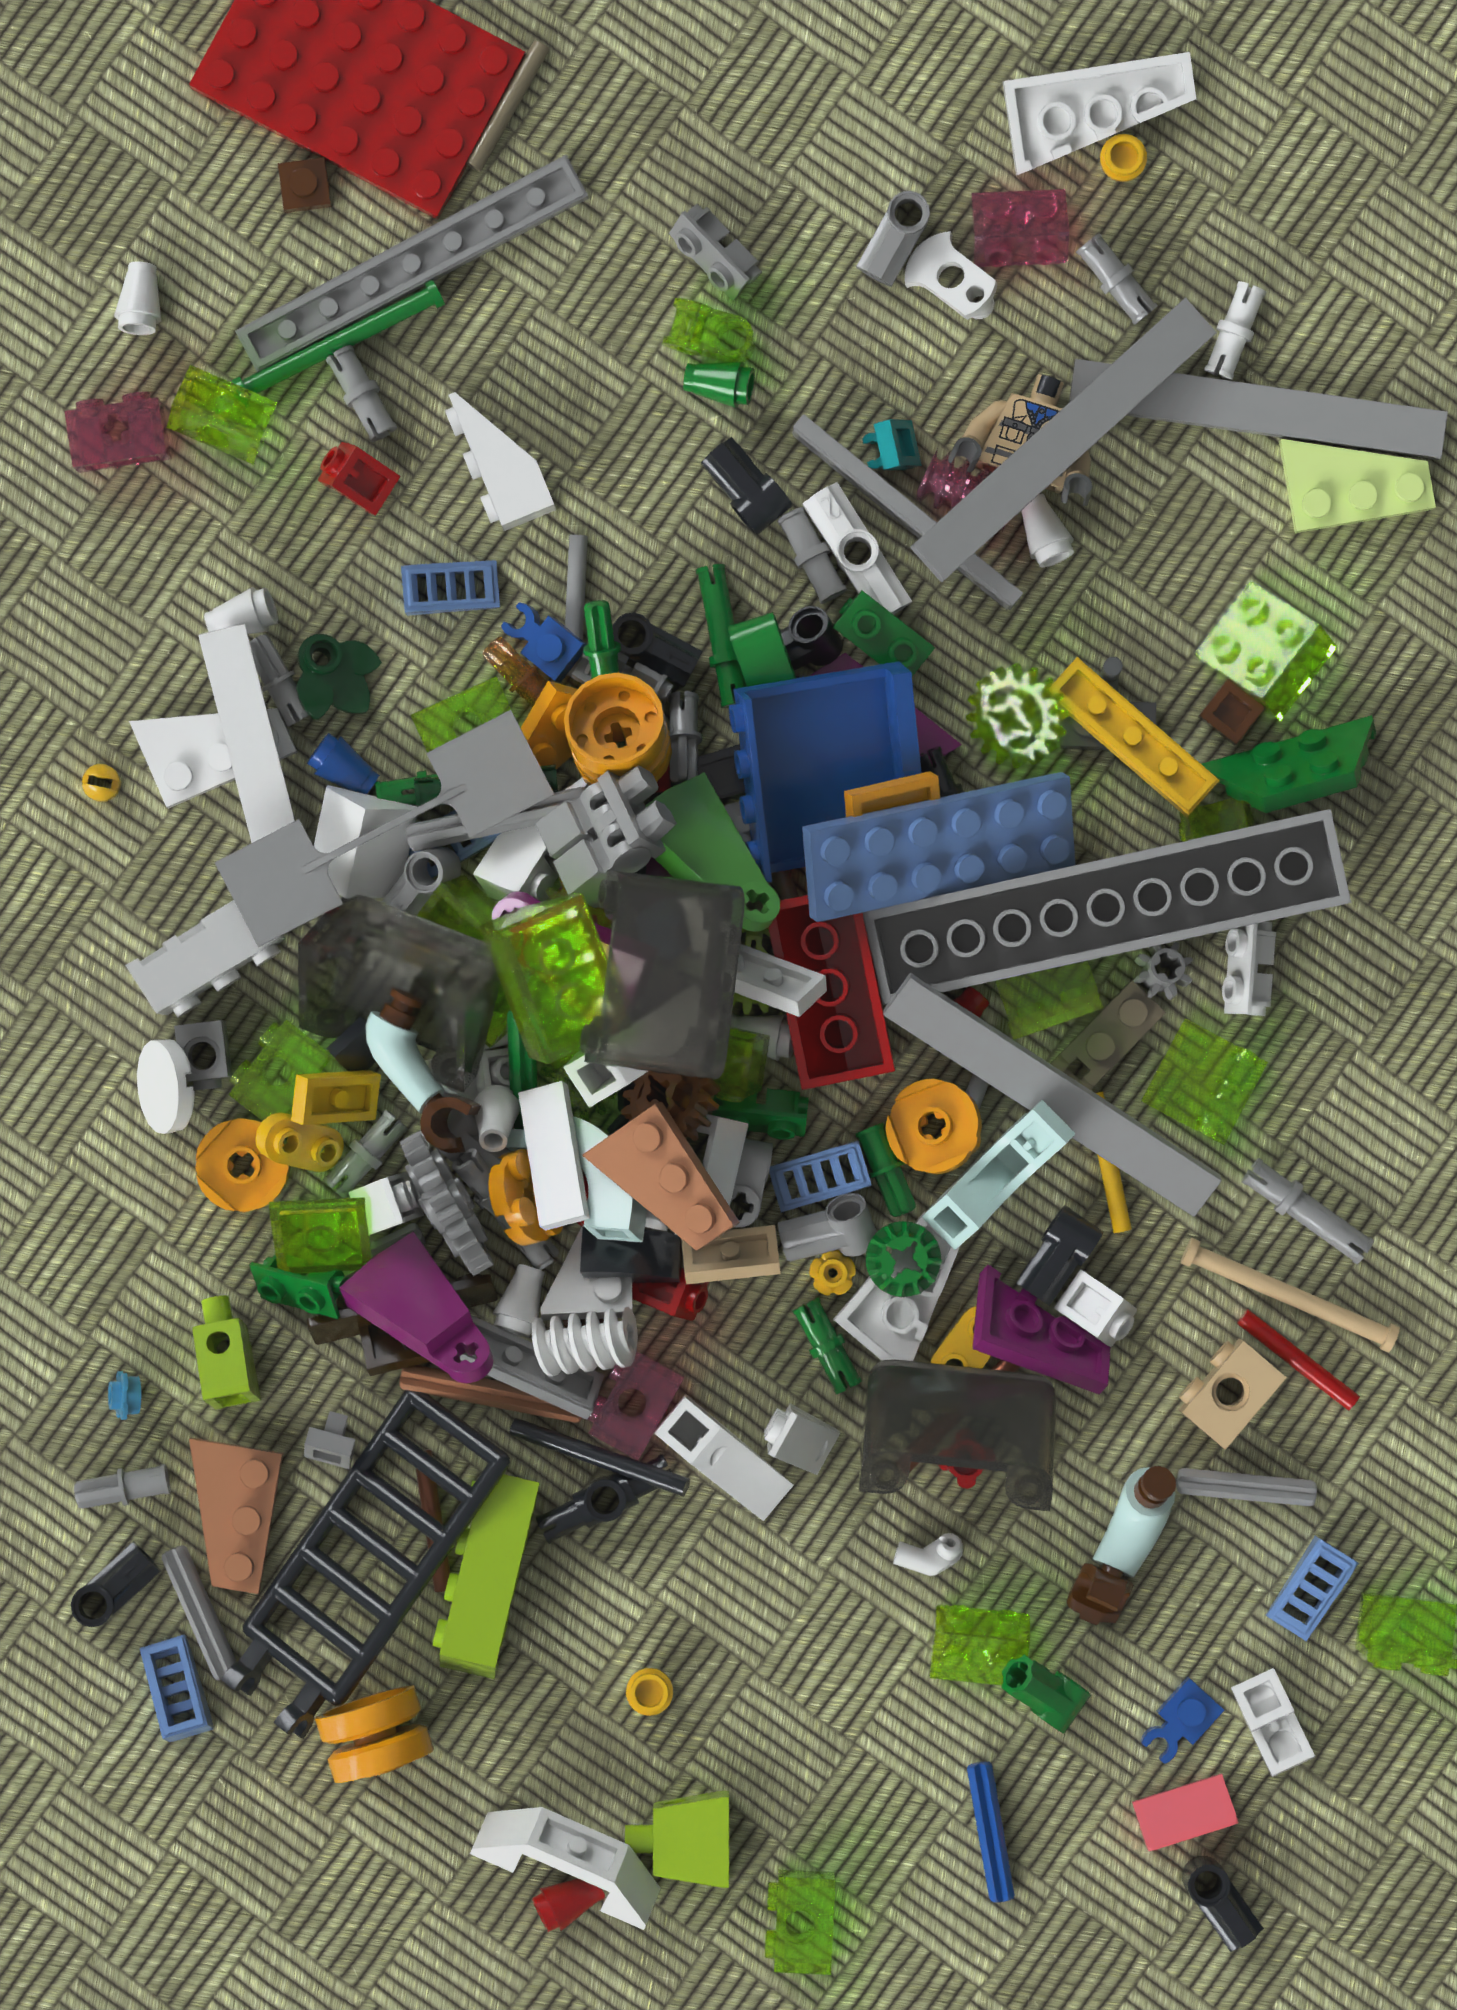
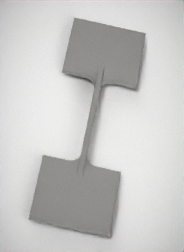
(287, 881)

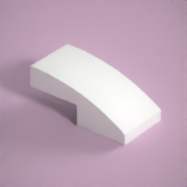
(1272, 1722)

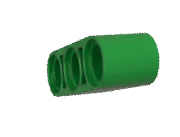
(761, 650)

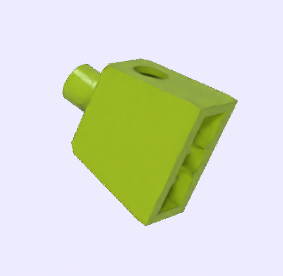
(229, 1376)
(687, 1839)

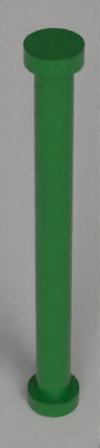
(349, 336)

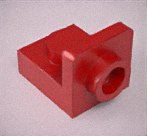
(357, 476)
(673, 1298)

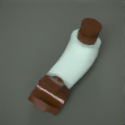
(396, 1052)
(1129, 1539)

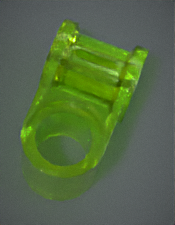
(706, 332)

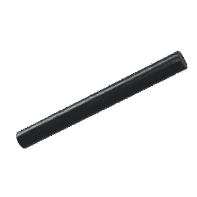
(599, 1457)

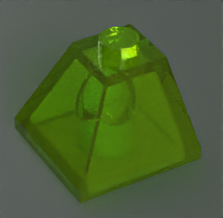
(320, 1234)

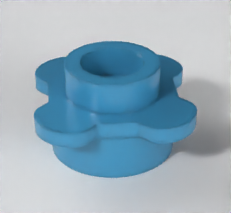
(124, 1395)

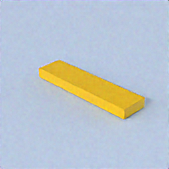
(1133, 738)

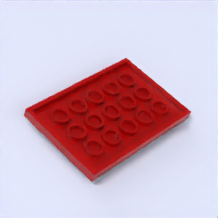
(365, 84)

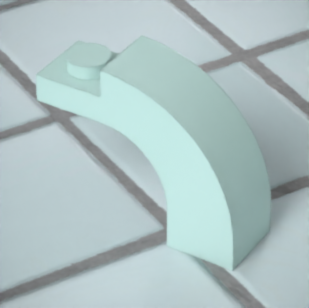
(997, 1174)
(611, 1209)

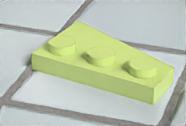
(1351, 486)

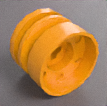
(614, 711)

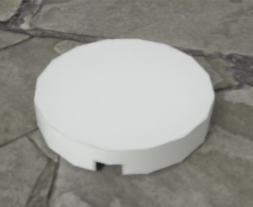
(163, 1087)

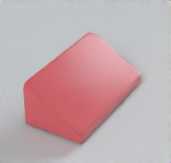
(1185, 1812)

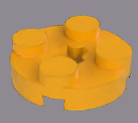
(909, 1116)
(215, 1168)
(513, 1196)

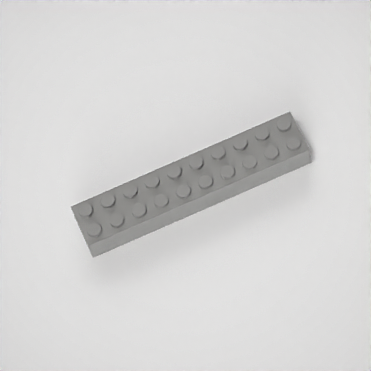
(1110, 905)

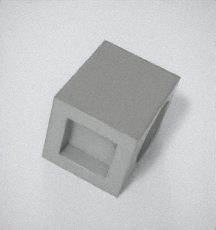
(215, 1034)

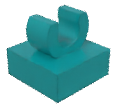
(896, 445)

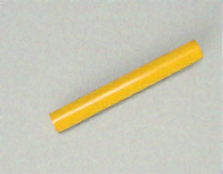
(1114, 1193)

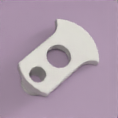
(938, 254)

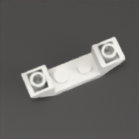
(573, 1851)

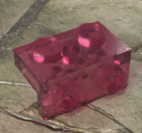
(1020, 228)

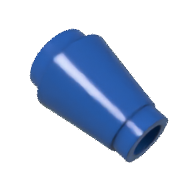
(342, 765)

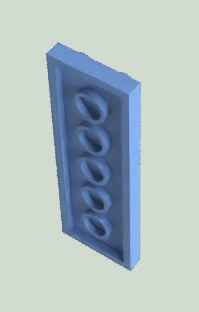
(938, 846)

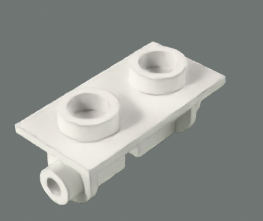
(1243, 987)

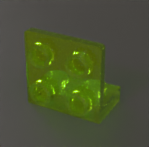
(1267, 649)
(1048, 997)
(1407, 1631)

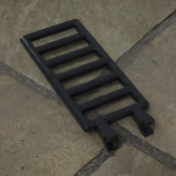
(246, 1672)

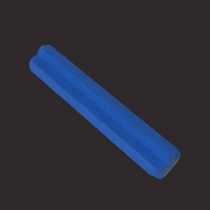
(990, 1832)

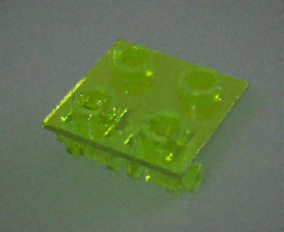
(1204, 1081)

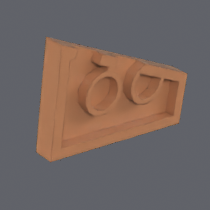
(665, 1176)
(236, 1509)

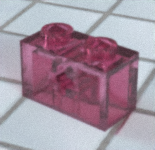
(143, 442)

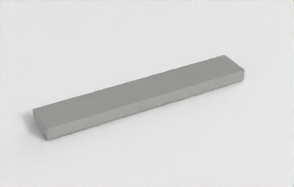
(898, 506)

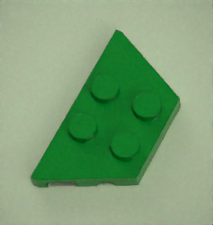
(1297, 768)

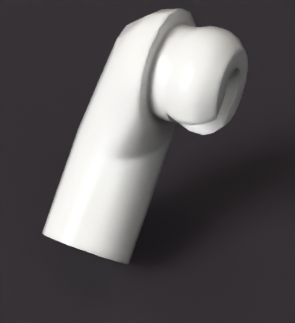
(932, 1558)

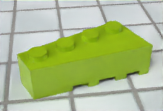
(486, 1579)

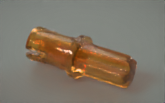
(515, 670)

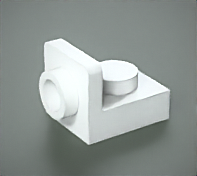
(1097, 1309)

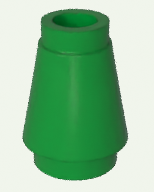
(721, 382)

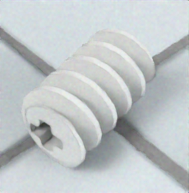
(585, 1345)

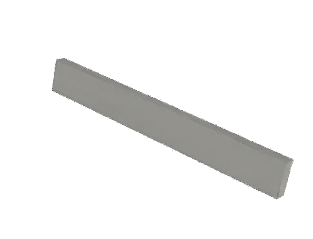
(412, 263)
(1285, 413)
(1063, 440)
(1032, 1079)

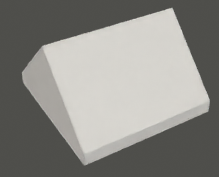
(374, 865)

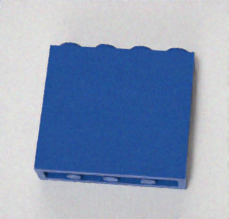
(813, 742)

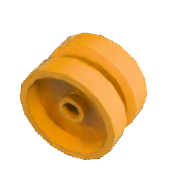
(376, 1740)

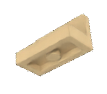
(733, 1256)

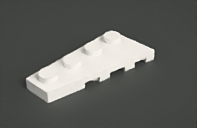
(1081, 106)

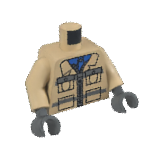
(1009, 424)

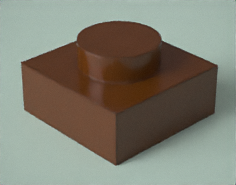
(304, 185)
(1231, 712)

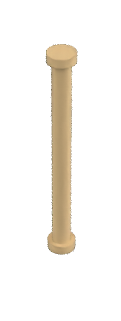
(1290, 1295)

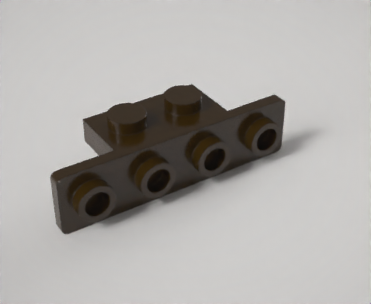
(382, 1350)

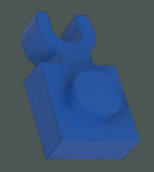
(549, 644)
(1187, 1714)

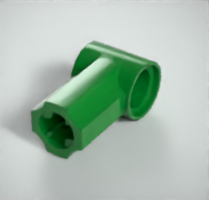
(1048, 1694)

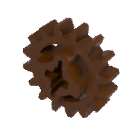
(683, 1096)

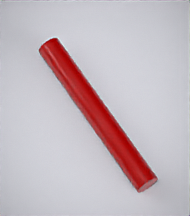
(1298, 1359)

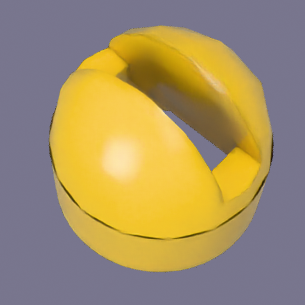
(99, 793)

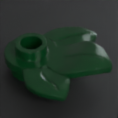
(339, 681)

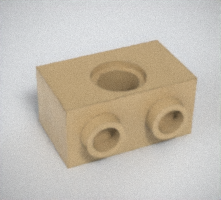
(1257, 1383)

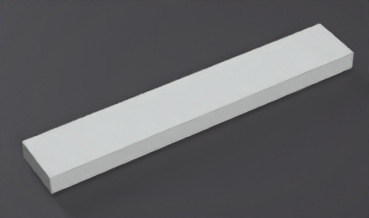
(247, 730)

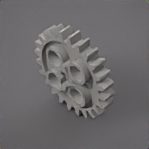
(446, 1203)

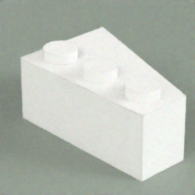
(198, 960)

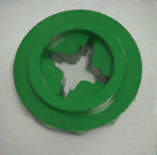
(881, 1264)

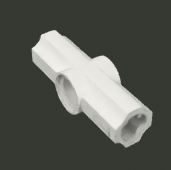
(842, 525)

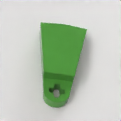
(710, 848)

